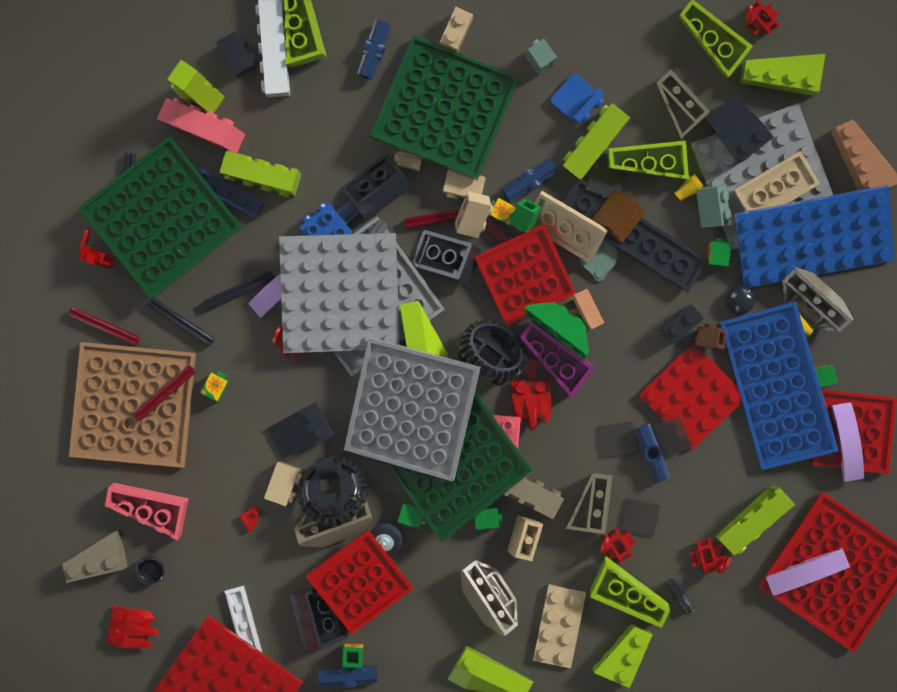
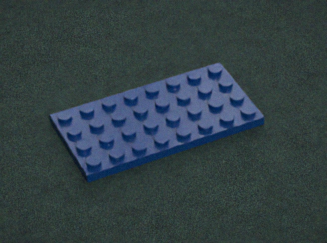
(815, 235)
(780, 386)

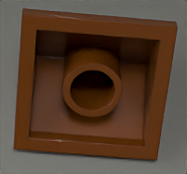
(619, 215)

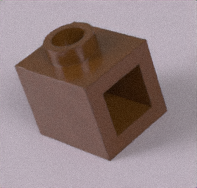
(710, 337)

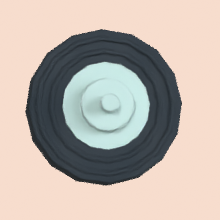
(388, 537)

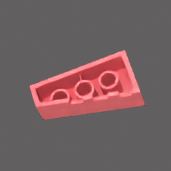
(201, 125)
(149, 507)

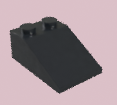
(738, 129)
(446, 257)
(300, 431)

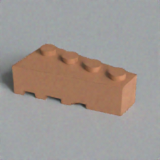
(862, 158)

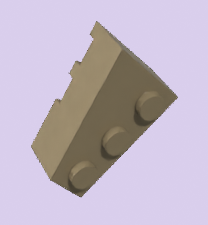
(681, 103)
(537, 497)
(593, 507)
(98, 559)

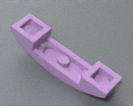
(267, 297)
(849, 441)

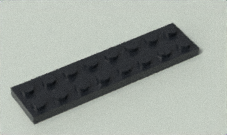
(645, 242)

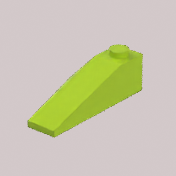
(419, 331)
(484, 674)

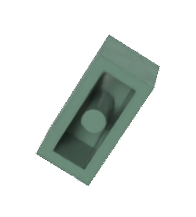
(540, 56)
(713, 206)

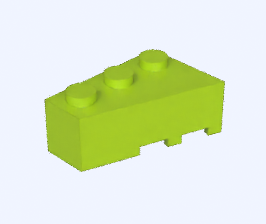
(625, 656)

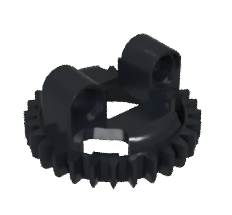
(499, 342)
(332, 504)

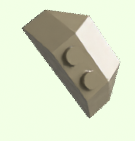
(816, 301)
(317, 535)
(490, 597)

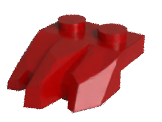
(531, 401)
(130, 627)

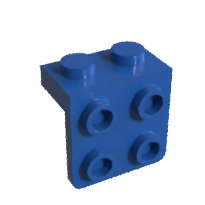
(577, 99)
(324, 222)

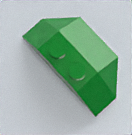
(560, 325)

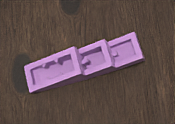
(808, 571)

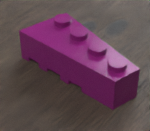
(558, 359)

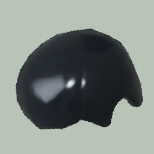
(740, 300)
(149, 570)

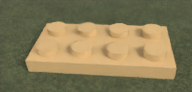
(778, 184)
(569, 227)
(559, 626)

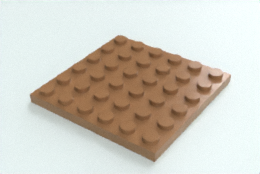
(115, 384)

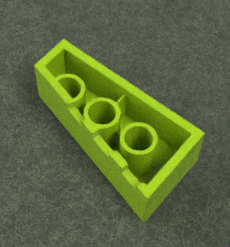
(302, 33)
(716, 39)
(788, 74)
(194, 87)
(596, 141)
(656, 159)
(260, 173)
(755, 519)
(627, 594)

